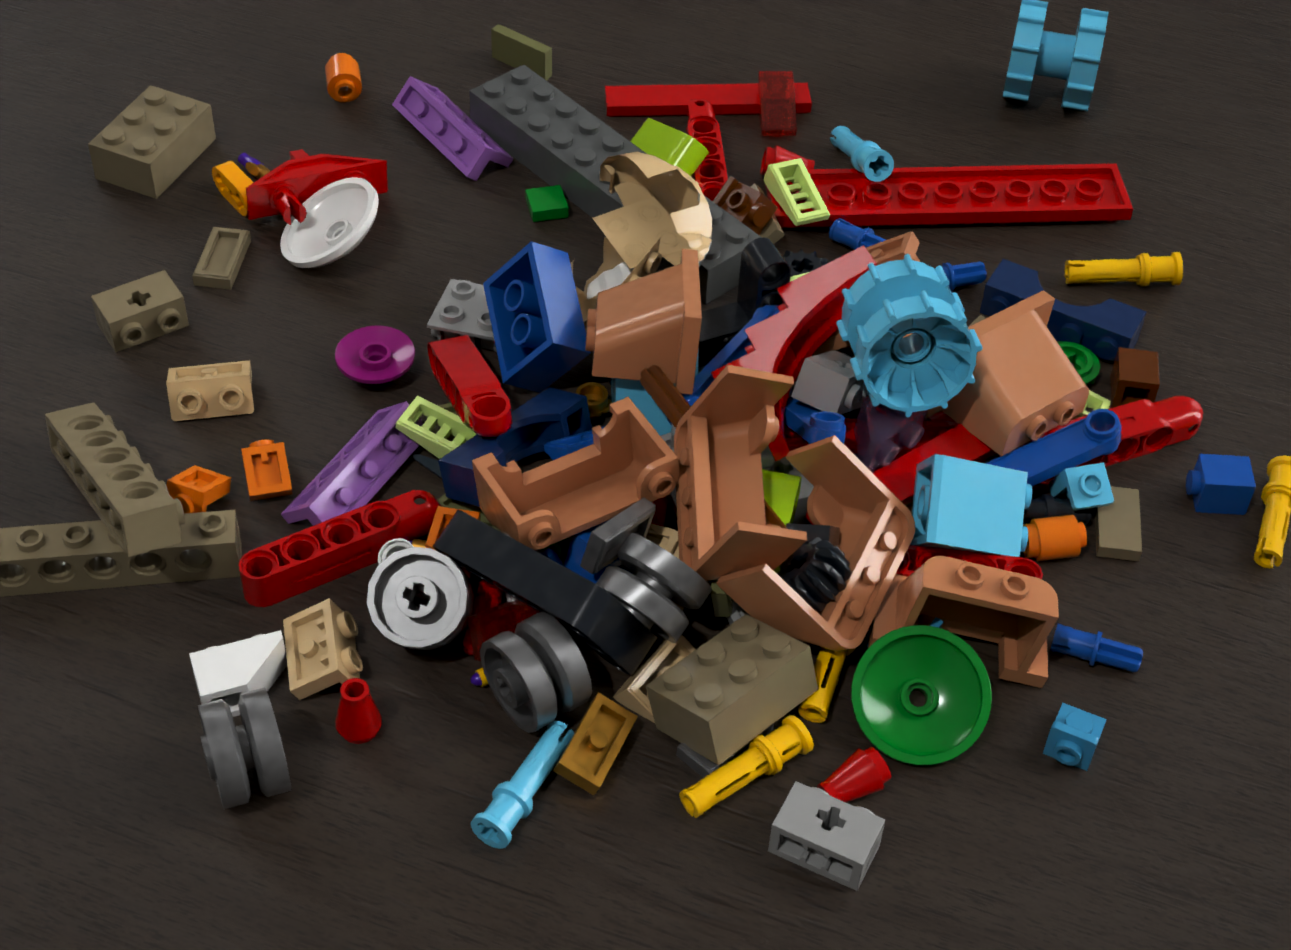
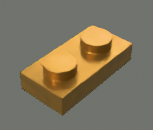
(595, 744)

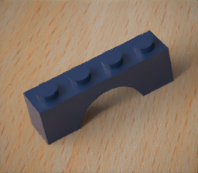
(1096, 327)
(538, 421)

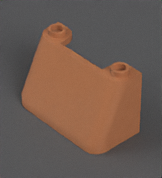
(581, 487)

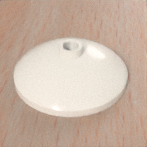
(334, 223)

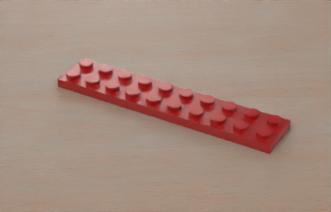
(970, 195)

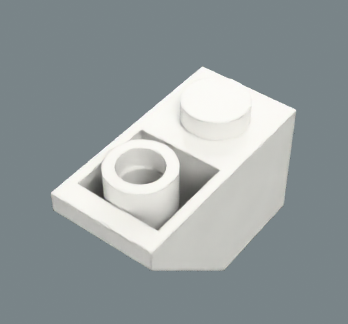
(238, 668)

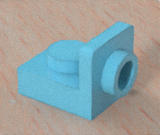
(1084, 486)

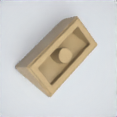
(664, 656)

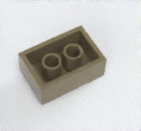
(152, 141)
(732, 688)

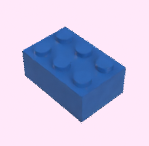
(535, 317)

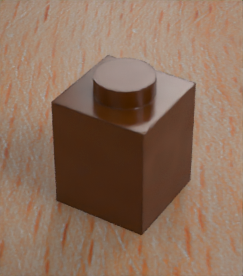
(1134, 376)

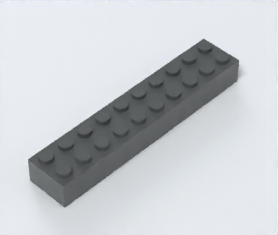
(566, 149)

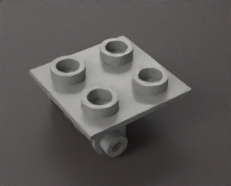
(463, 312)

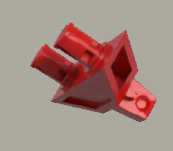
(297, 179)

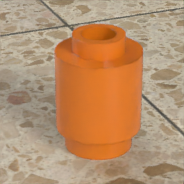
(343, 78)
(1055, 538)

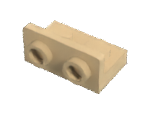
(210, 390)
(320, 648)

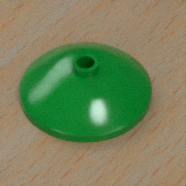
(948, 676)

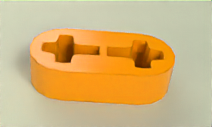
(232, 185)

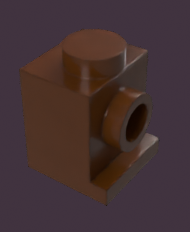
(745, 204)

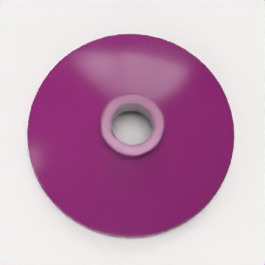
(375, 354)

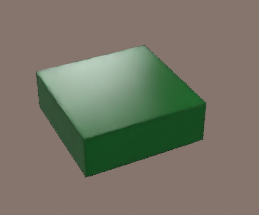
(546, 203)

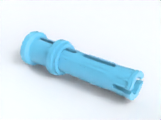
(864, 155)
(513, 798)

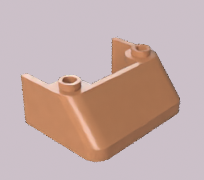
(722, 477)
(872, 536)

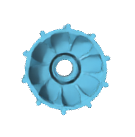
(1056, 54)
(916, 369)

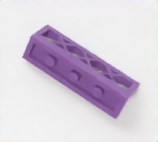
(449, 128)
(356, 469)

